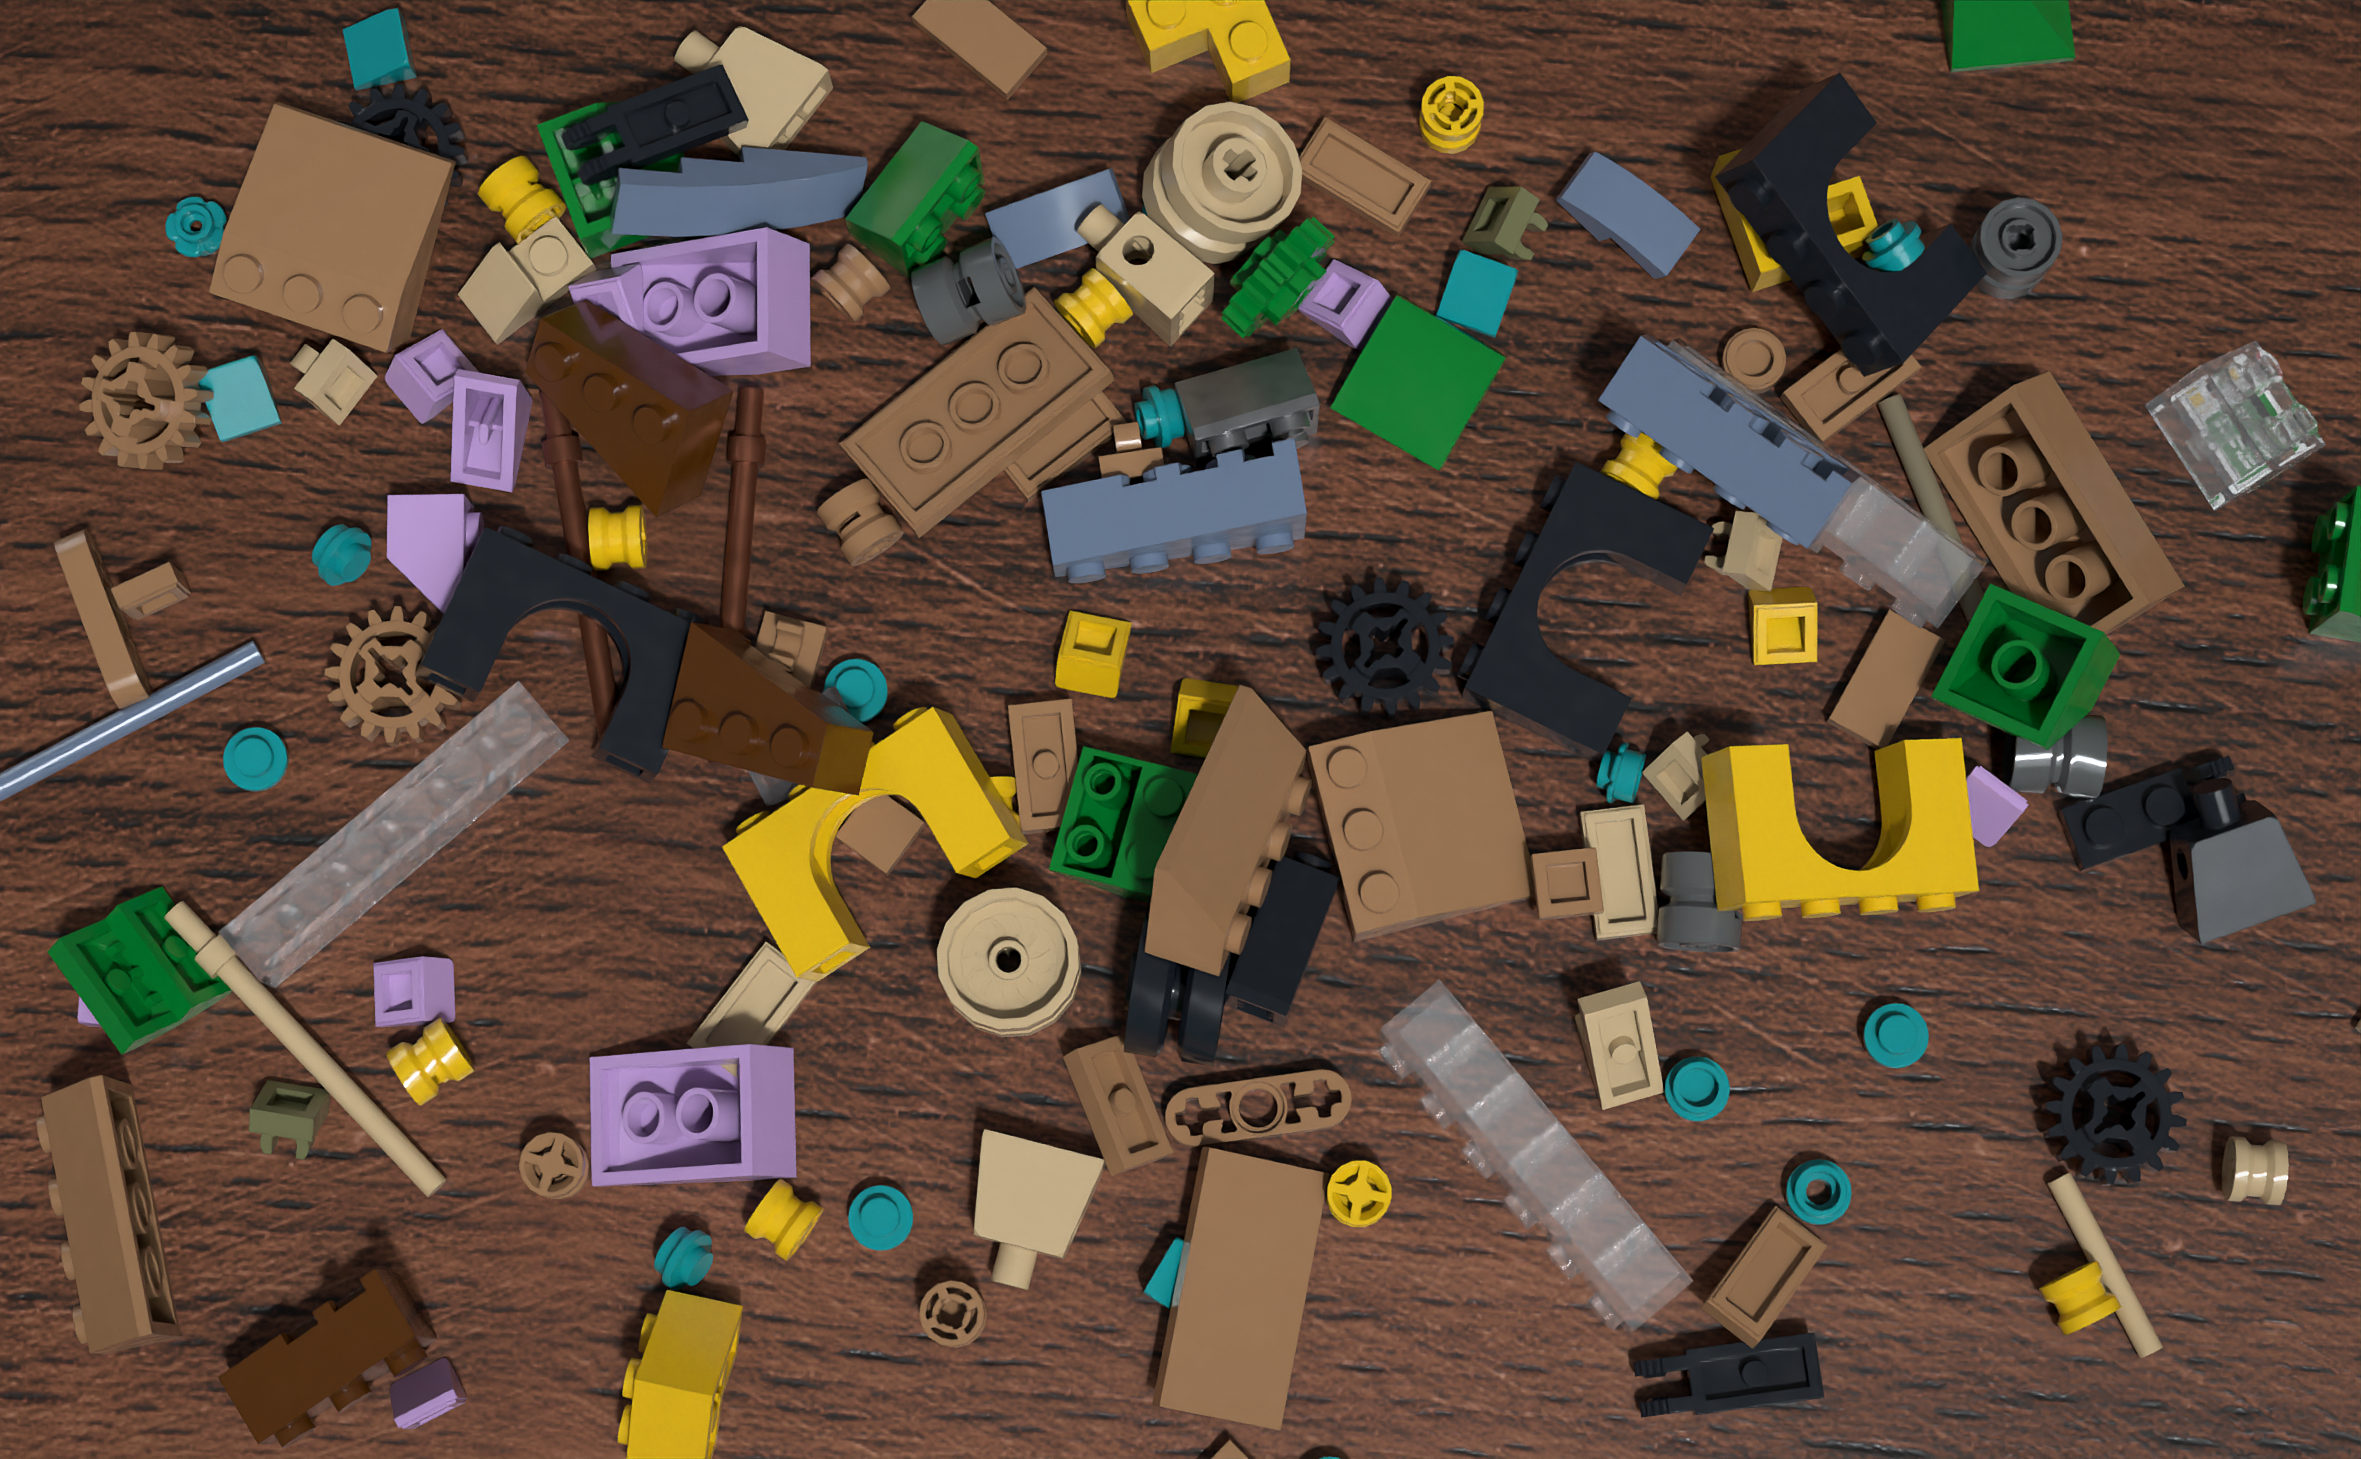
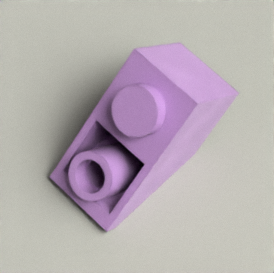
(432, 541)

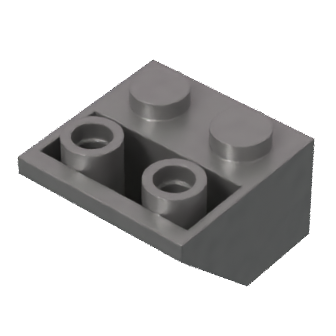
(1249, 406)

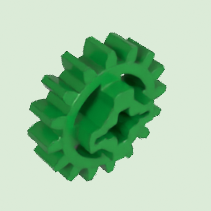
(1278, 277)

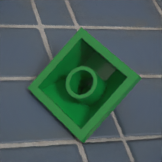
(2006, 33)

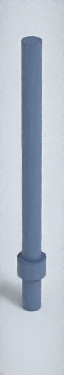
(129, 719)

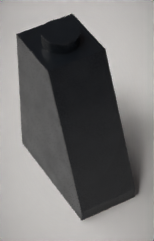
(1282, 939)

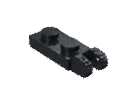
(659, 124)
(2136, 814)
(1738, 1376)

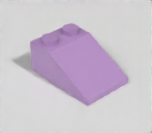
(729, 301)
(691, 1119)

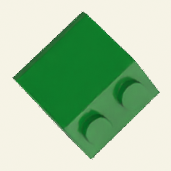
(2026, 668)

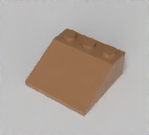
(334, 228)
(1421, 823)

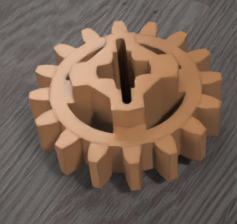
(130, 426)
(376, 691)

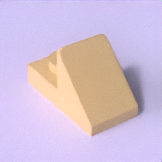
(524, 281)
(1619, 1045)

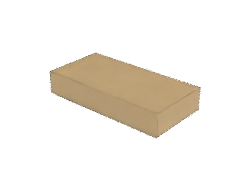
(1624, 871)
(754, 1005)

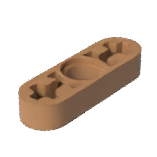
(102, 619)
(1208, 1101)

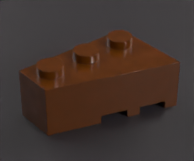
(632, 402)
(759, 718)

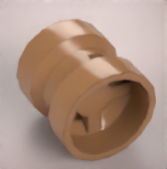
(860, 522)
(963, 1318)

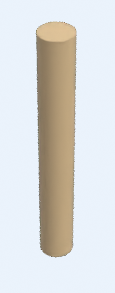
(2097, 1248)

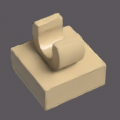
(332, 379)
(1750, 552)
(1679, 774)

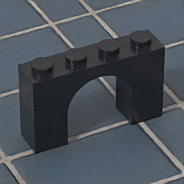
(1782, 193)
(1587, 523)
(513, 581)

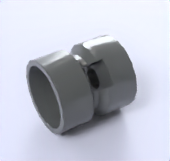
(2016, 247)
(949, 300)
(2073, 763)
(1692, 915)

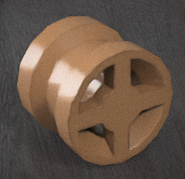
(850, 283)
(543, 1161)

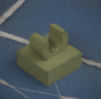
(1502, 221)
(288, 1113)

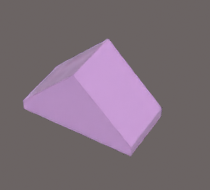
(488, 429)

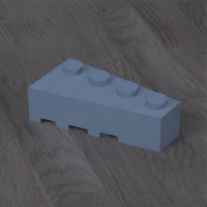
(1728, 441)
(1177, 514)

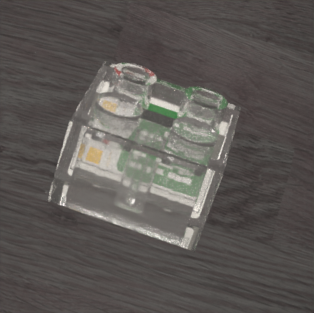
(2235, 424)

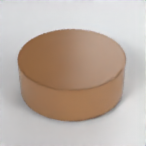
(1754, 359)

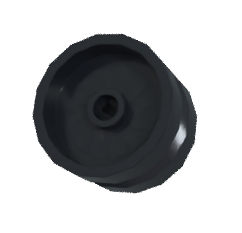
(1168, 991)

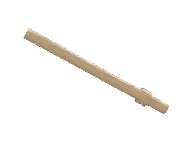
(220, 960)

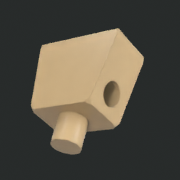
(771, 81)
(1163, 292)
(1030, 1201)

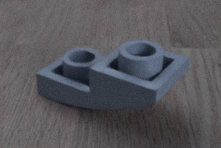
(1630, 212)
(1050, 220)

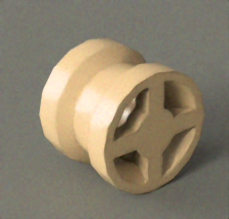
(2255, 1170)

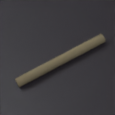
(1924, 482)

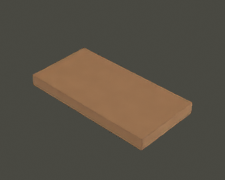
(976, 413)
(1240, 1289)

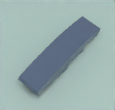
(730, 197)

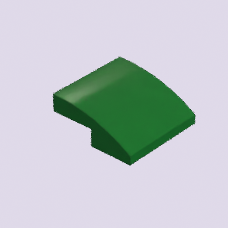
(1418, 382)
(136, 972)

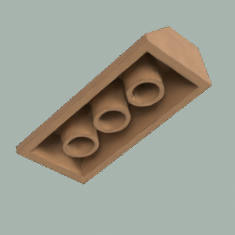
(2052, 508)
(1227, 838)
(108, 1216)

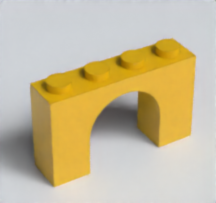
(788, 853)
(1769, 865)

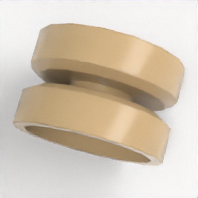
(1223, 181)
(1018, 1000)

